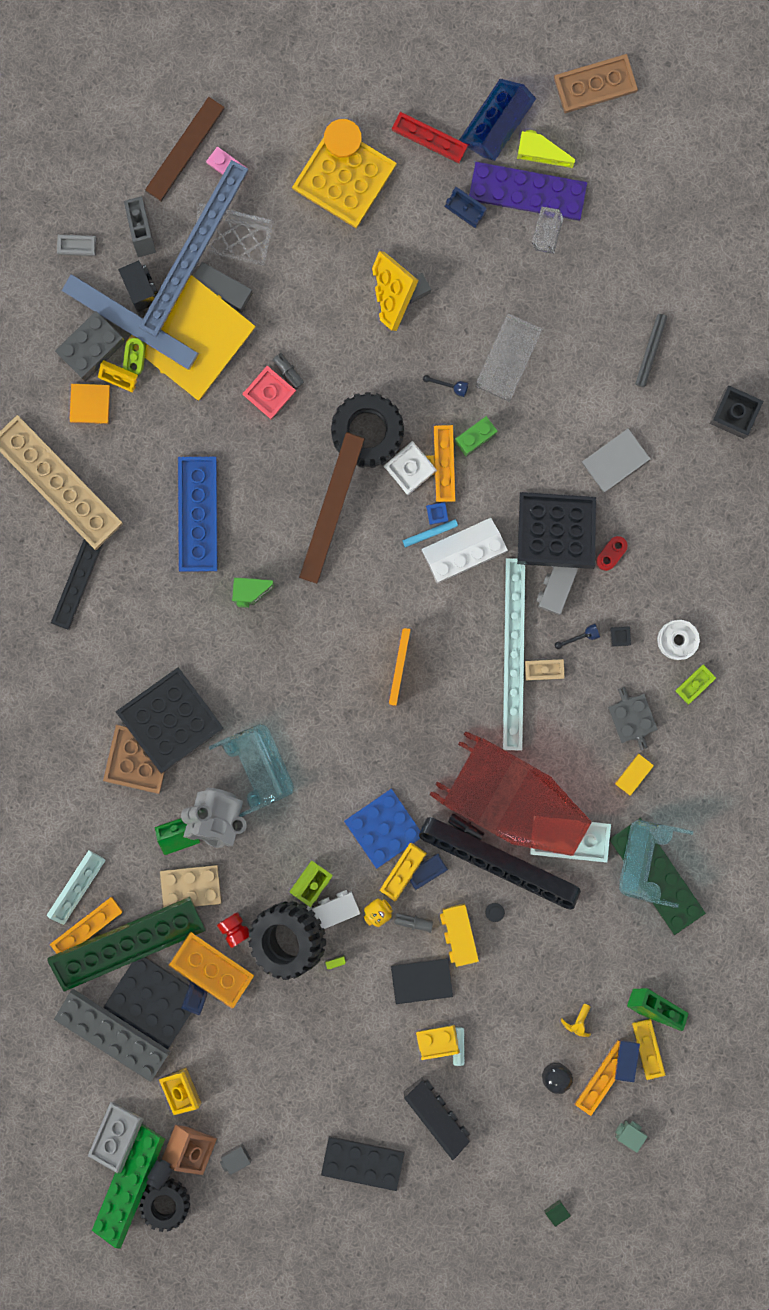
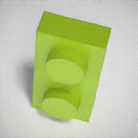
(695, 684)

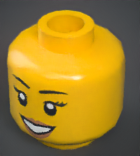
(378, 912)

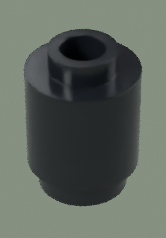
(159, 1174)

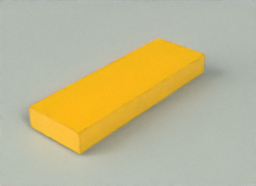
(403, 871)
(648, 1049)

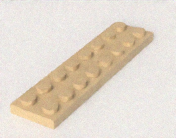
(57, 483)

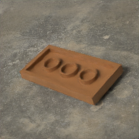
(595, 83)

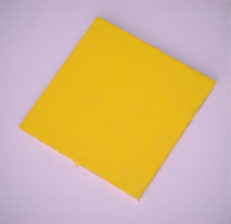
(206, 326)

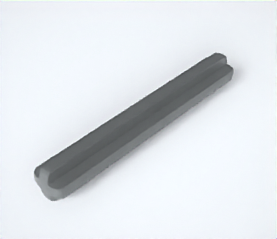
(651, 350)

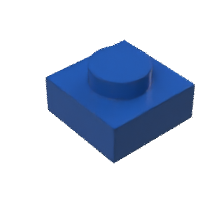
(437, 513)

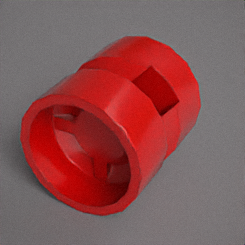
(235, 931)

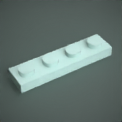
(76, 887)

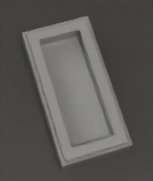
(76, 245)

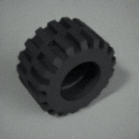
(165, 1221)

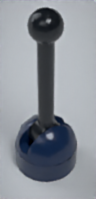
(460, 387)
(591, 633)

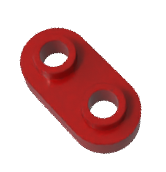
(612, 553)

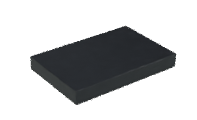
(421, 981)

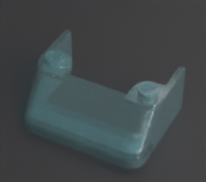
(261, 764)
(638, 860)

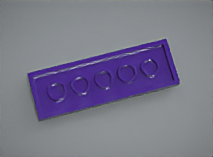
(527, 190)

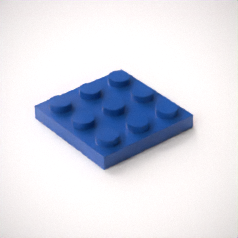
(383, 828)

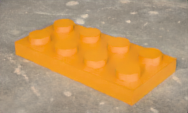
(211, 970)

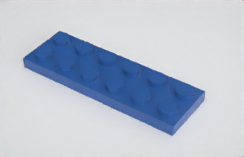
(197, 514)

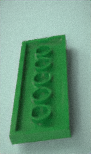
(128, 1188)

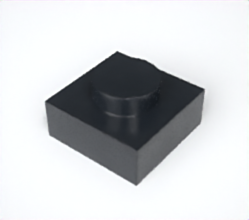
(620, 636)

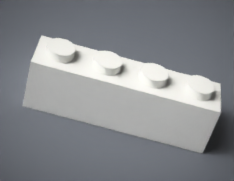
(464, 550)

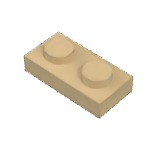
(544, 669)

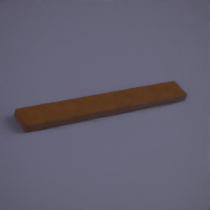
(332, 507)

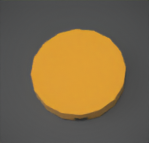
(342, 138)

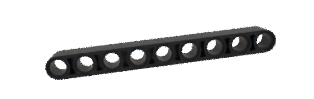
(499, 863)

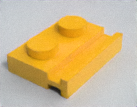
(438, 1042)

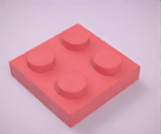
(269, 392)

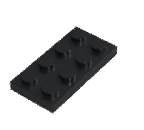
(362, 1163)

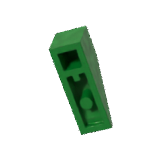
(657, 1008)

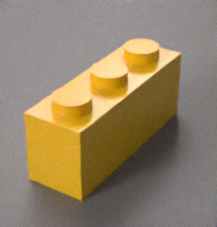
(459, 935)

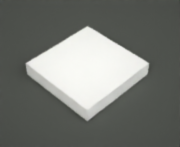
(410, 468)

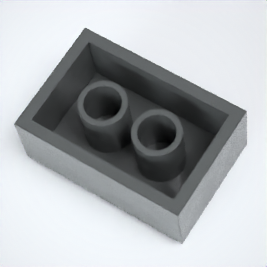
(90, 345)

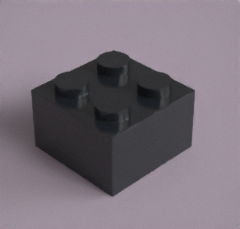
(137, 283)
(736, 412)

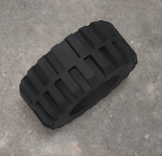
(370, 404)
(267, 949)

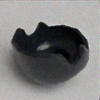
(557, 1078)

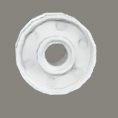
(690, 639)

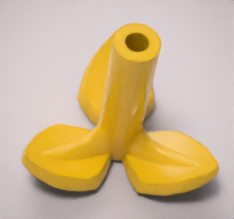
(579, 1027)

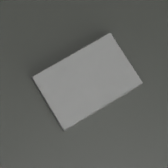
(615, 460)
(115, 1137)

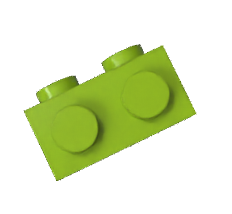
(311, 883)

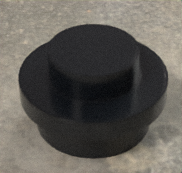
(494, 912)

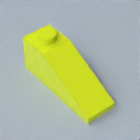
(539, 149)

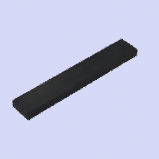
(75, 585)

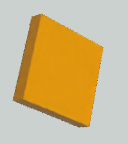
(89, 403)

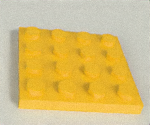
(344, 184)

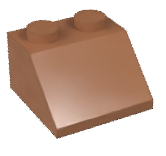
(188, 1150)

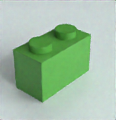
(476, 436)

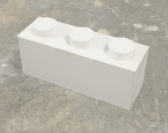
(336, 910)

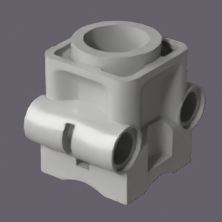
(214, 818)

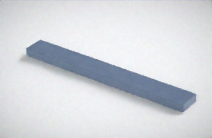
(129, 321)

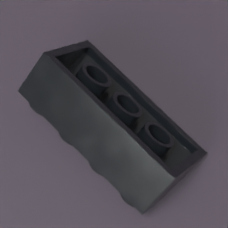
(436, 1117)

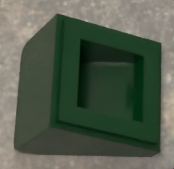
(557, 1213)

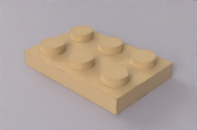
(197, 882)

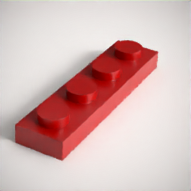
(429, 137)

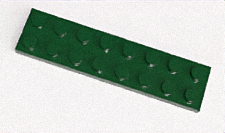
(123, 944)

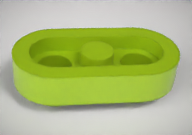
(132, 356)

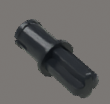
(465, 826)

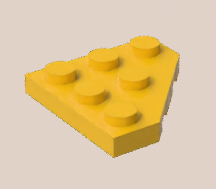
(393, 289)

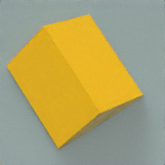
(180, 1092)

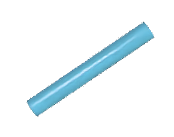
(430, 533)

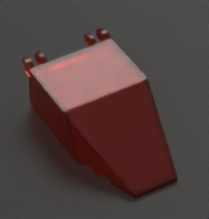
(514, 800)

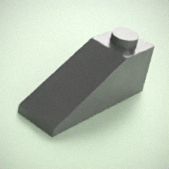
(139, 227)

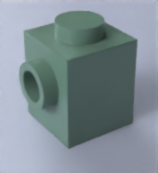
(631, 1135)

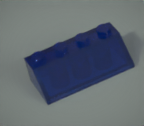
(498, 118)

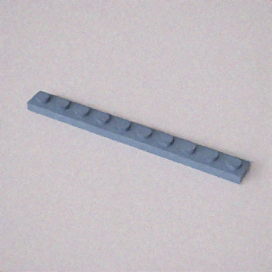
(193, 248)

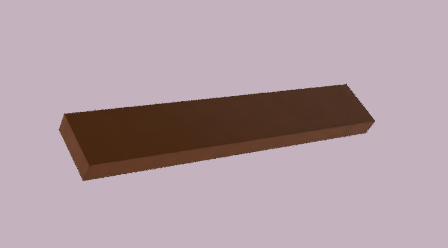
(184, 149)

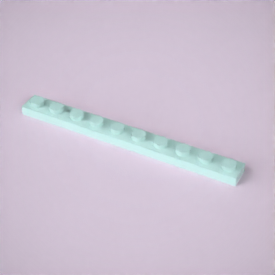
(513, 655)

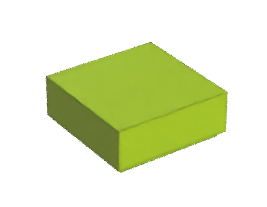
(335, 962)

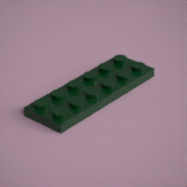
(670, 883)

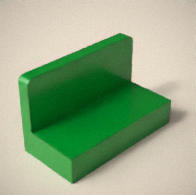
(171, 837)

